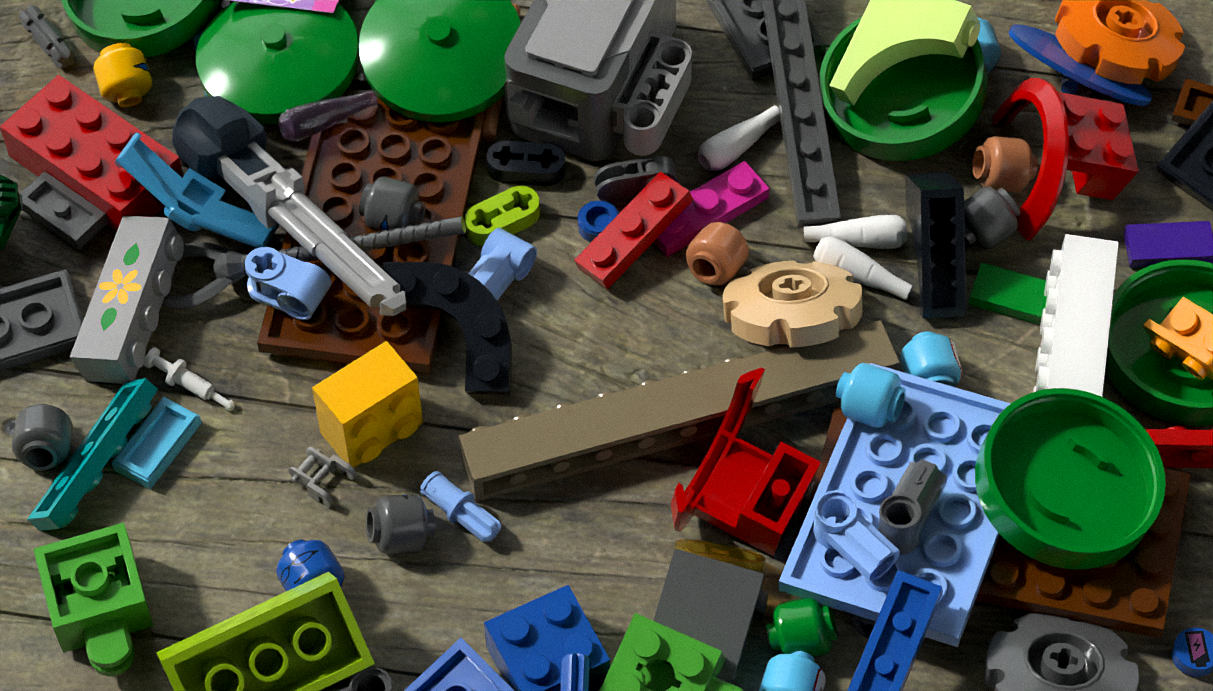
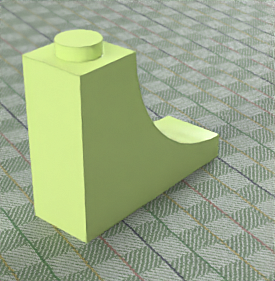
(899, 31)

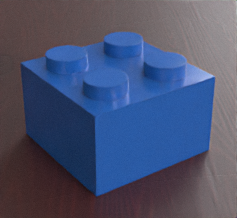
(535, 638)

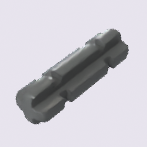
(47, 37)

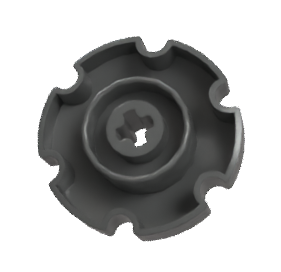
(1058, 656)

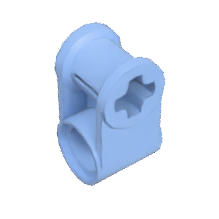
(289, 286)

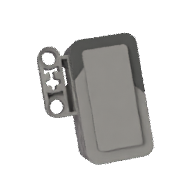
(596, 72)

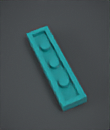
(84, 468)

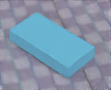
(156, 443)

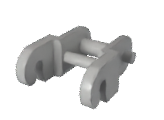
(331, 464)

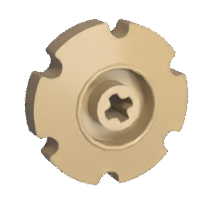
(792, 303)

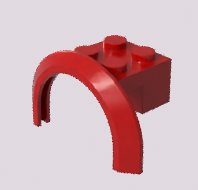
(1079, 136)
(744, 486)

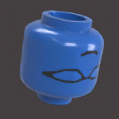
(305, 561)

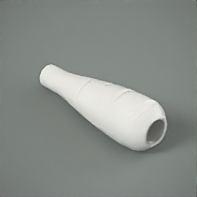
(731, 143)
(865, 232)
(864, 269)

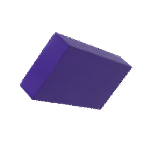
(1168, 241)

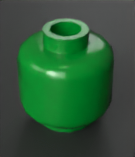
(803, 627)

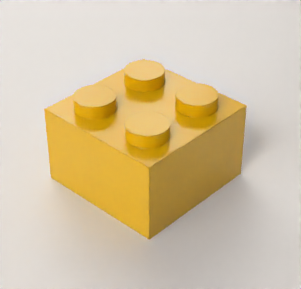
(368, 405)

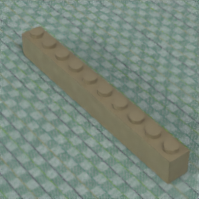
(662, 413)

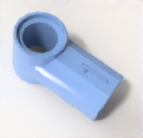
(503, 260)
(853, 538)

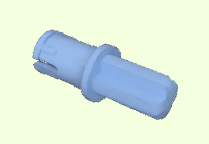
(460, 506)

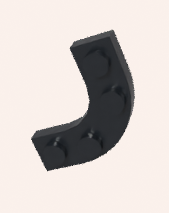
(476, 311)

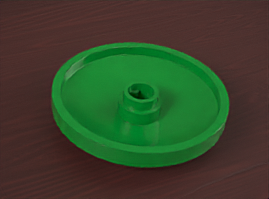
(437, 55)
(277, 57)

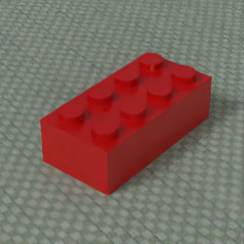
(78, 145)

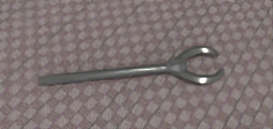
(230, 265)

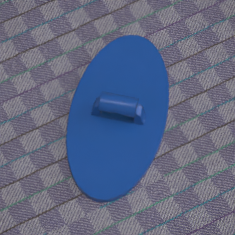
(1049, 51)

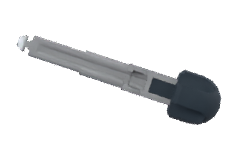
(230, 151)

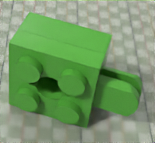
(95, 596)
(664, 660)

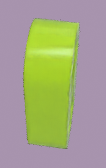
(500, 213)

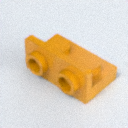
(1187, 336)

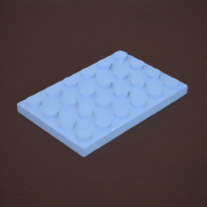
(867, 463)

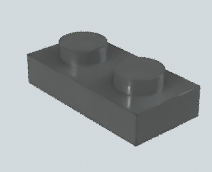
(62, 210)

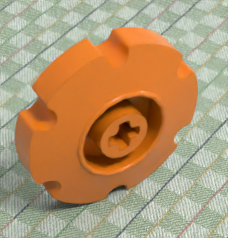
(1121, 38)

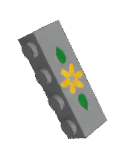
(127, 300)

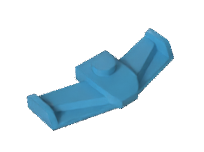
(191, 199)

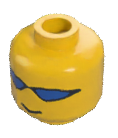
(122, 74)

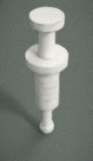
(179, 374)

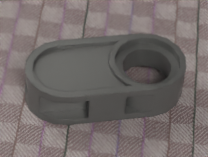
(626, 179)

